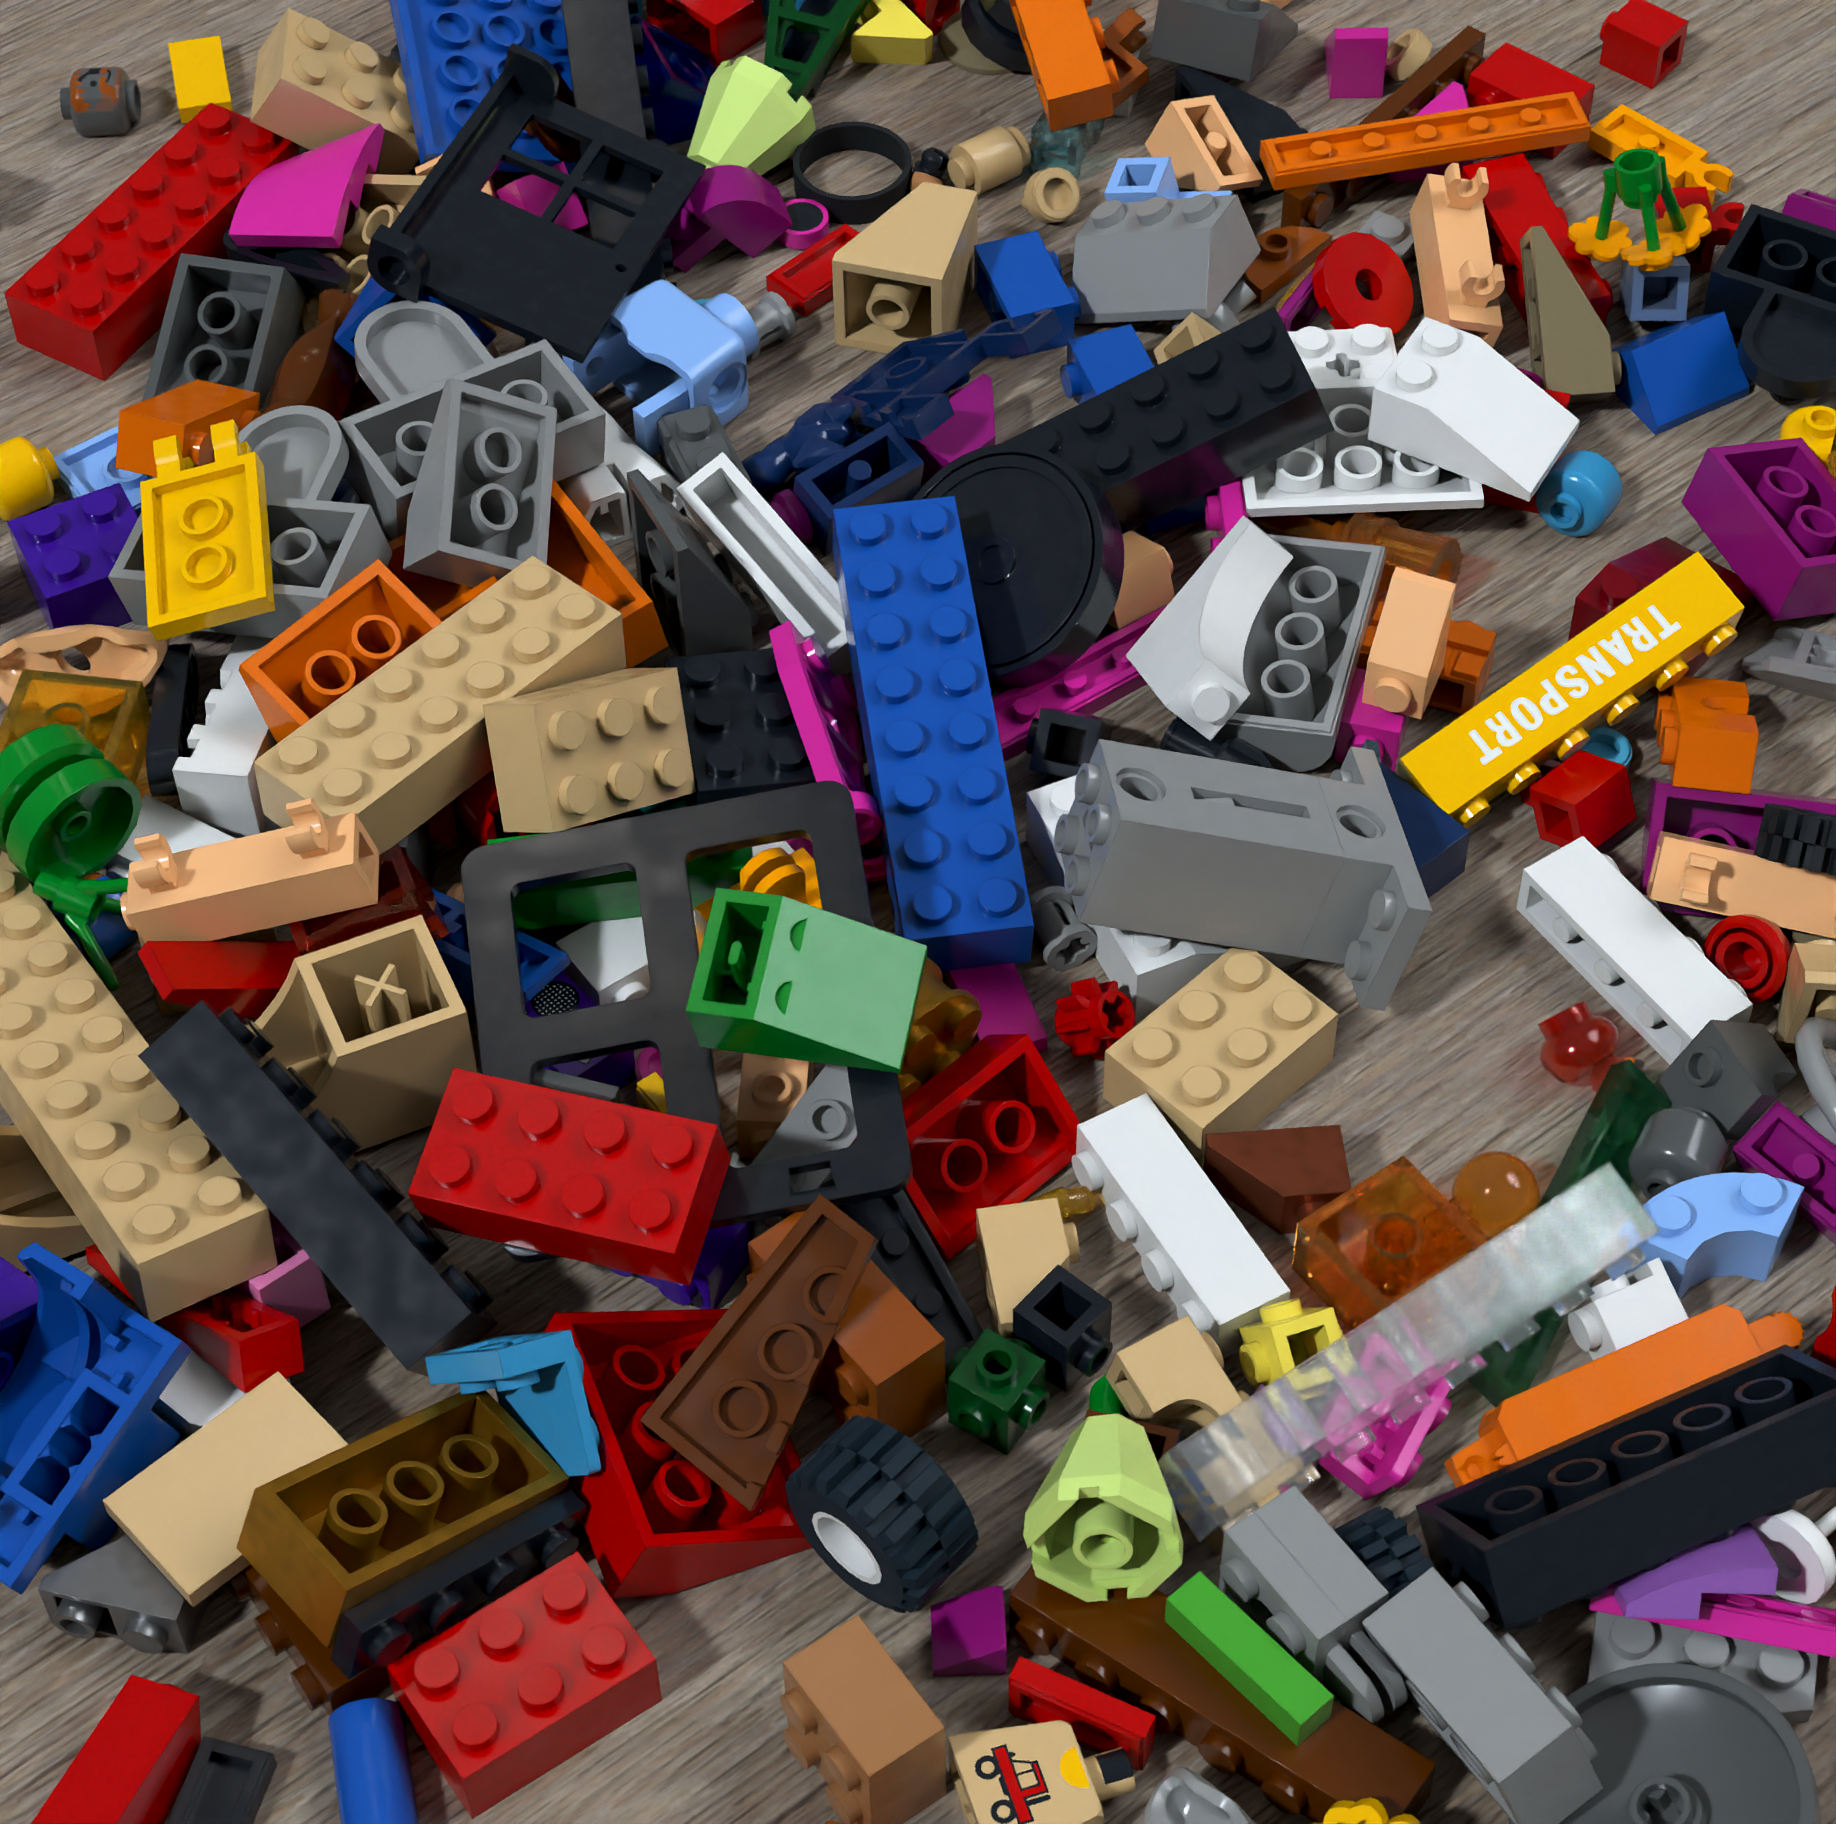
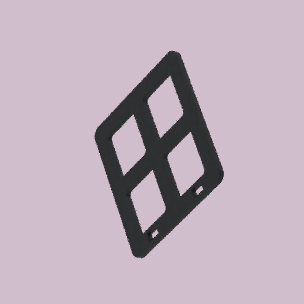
(659, 854)

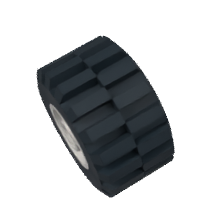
(882, 1513)

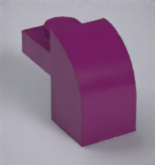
(729, 205)

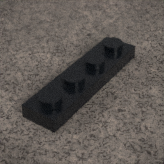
(445, 1590)

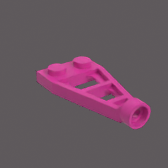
(825, 719)

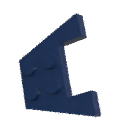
(911, 377)

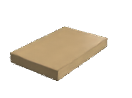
(197, 1495)

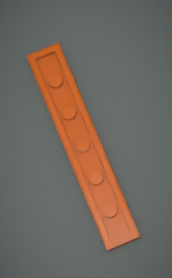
(1424, 140)

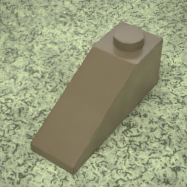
(1564, 332)

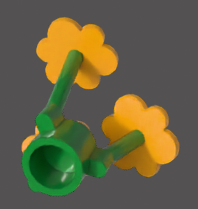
(1638, 180)

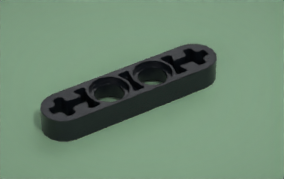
(171, 717)

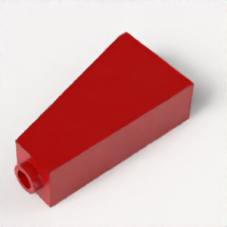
(131, 1759)

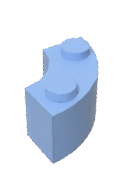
(1721, 1226)

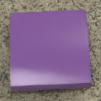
(1675, 1589)

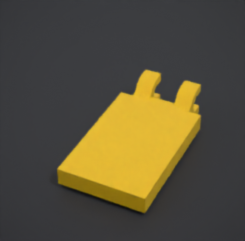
(205, 537)

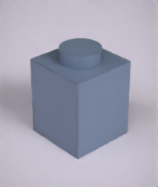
(1655, 294)

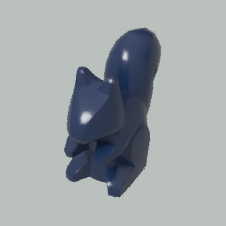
(811, 439)

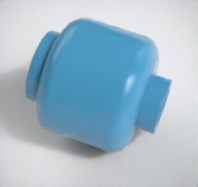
(1581, 489)

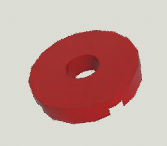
(1378, 268)

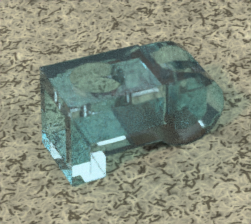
(1062, 147)

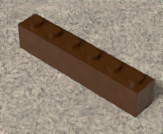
(1138, 1657)

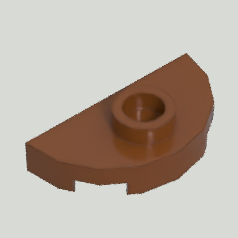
(1283, 257)

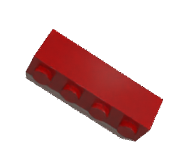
(649, 1509)

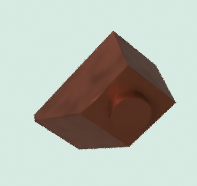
(1278, 1172)

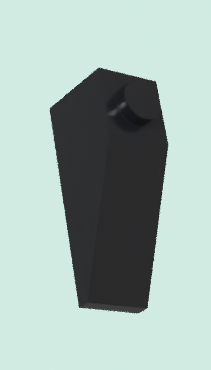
(1249, 116)

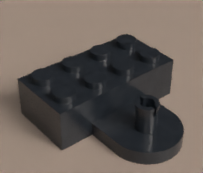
(1782, 299)

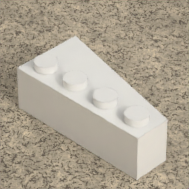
(220, 776)

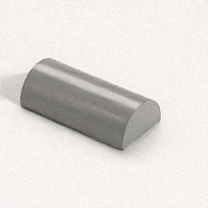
(1306, 651)

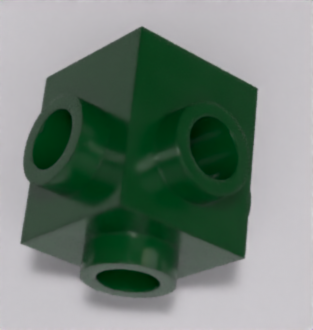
(996, 1390)

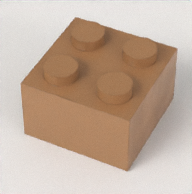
(863, 1728)

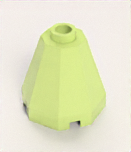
(749, 118)
(1104, 1515)

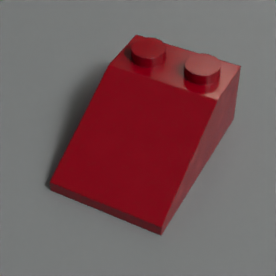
(1634, 572)

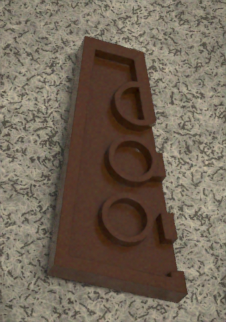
(756, 1366)

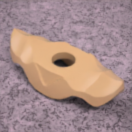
(109, 649)

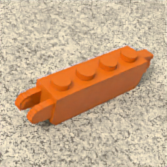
(1619, 1385)

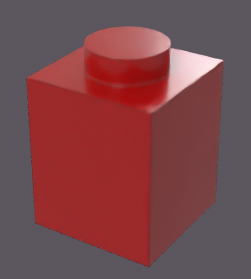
(1642, 42)

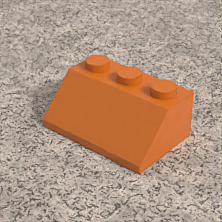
(334, 648)

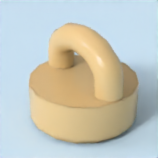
(1407, 54)
(1051, 195)

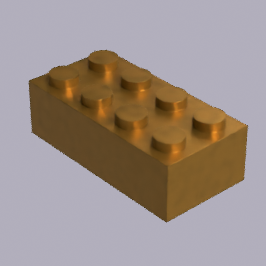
(392, 1505)

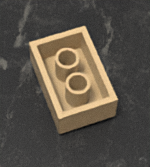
(326, 86)
(589, 749)
(1223, 1049)

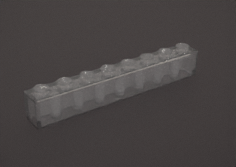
(1407, 1350)

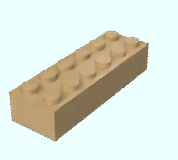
(417, 724)

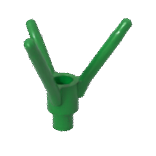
(81, 904)

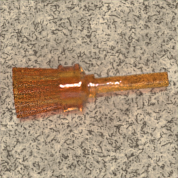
(1405, 548)

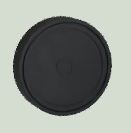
(1037, 556)

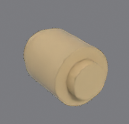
(989, 159)

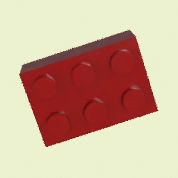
(525, 1683)

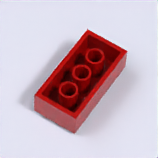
(571, 1176)

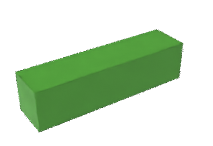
(1248, 1658)

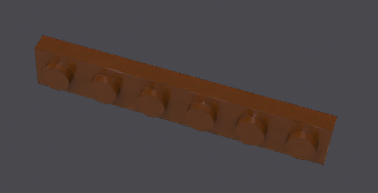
(1314, 203)

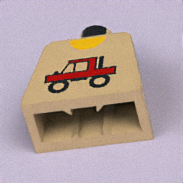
(1034, 1776)

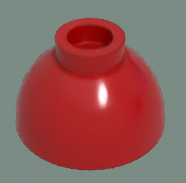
(1750, 953)

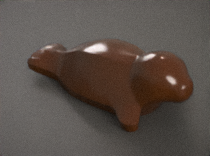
(316, 367)

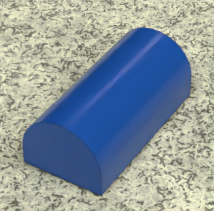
(372, 1763)

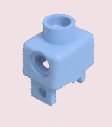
(672, 356)

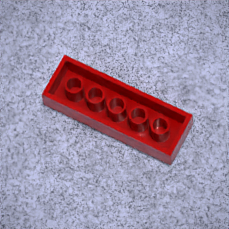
(114, 272)

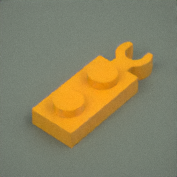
(1685, 161)

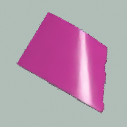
(308, 195)

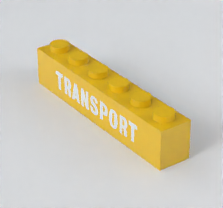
(1574, 691)

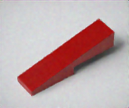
(220, 972)
(230, 1332)

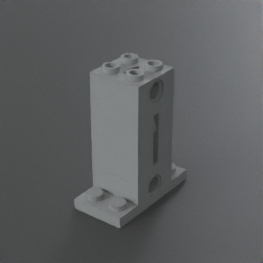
(1247, 859)

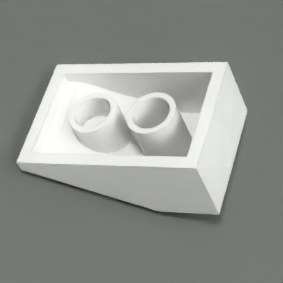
(1468, 411)

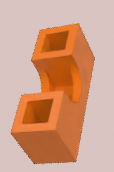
(1707, 734)

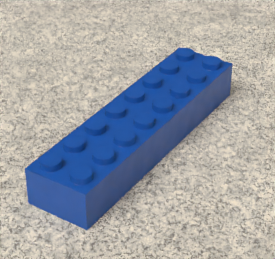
(931, 734)

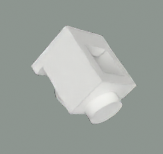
(1626, 1310)

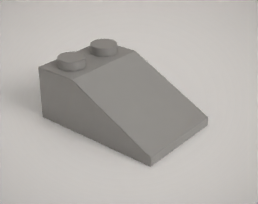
(482, 486)

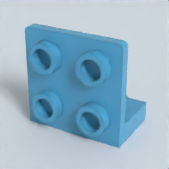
(537, 1385)

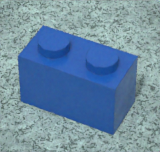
(1022, 278)

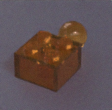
(1403, 1232)

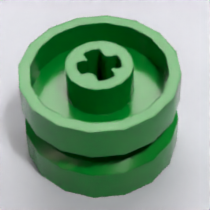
(63, 804)

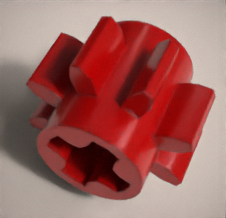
(1093, 1017)

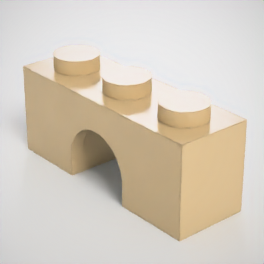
(1176, 1379)

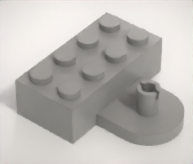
(406, 358)
(312, 539)

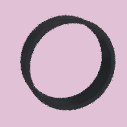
(847, 137)

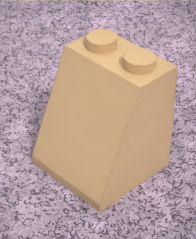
(907, 270)

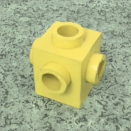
(1285, 1339)

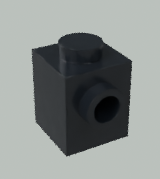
(1064, 740)
(1065, 1327)

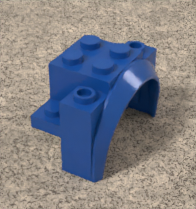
(77, 1415)

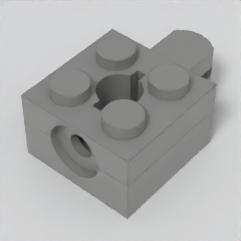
(1311, 1598)

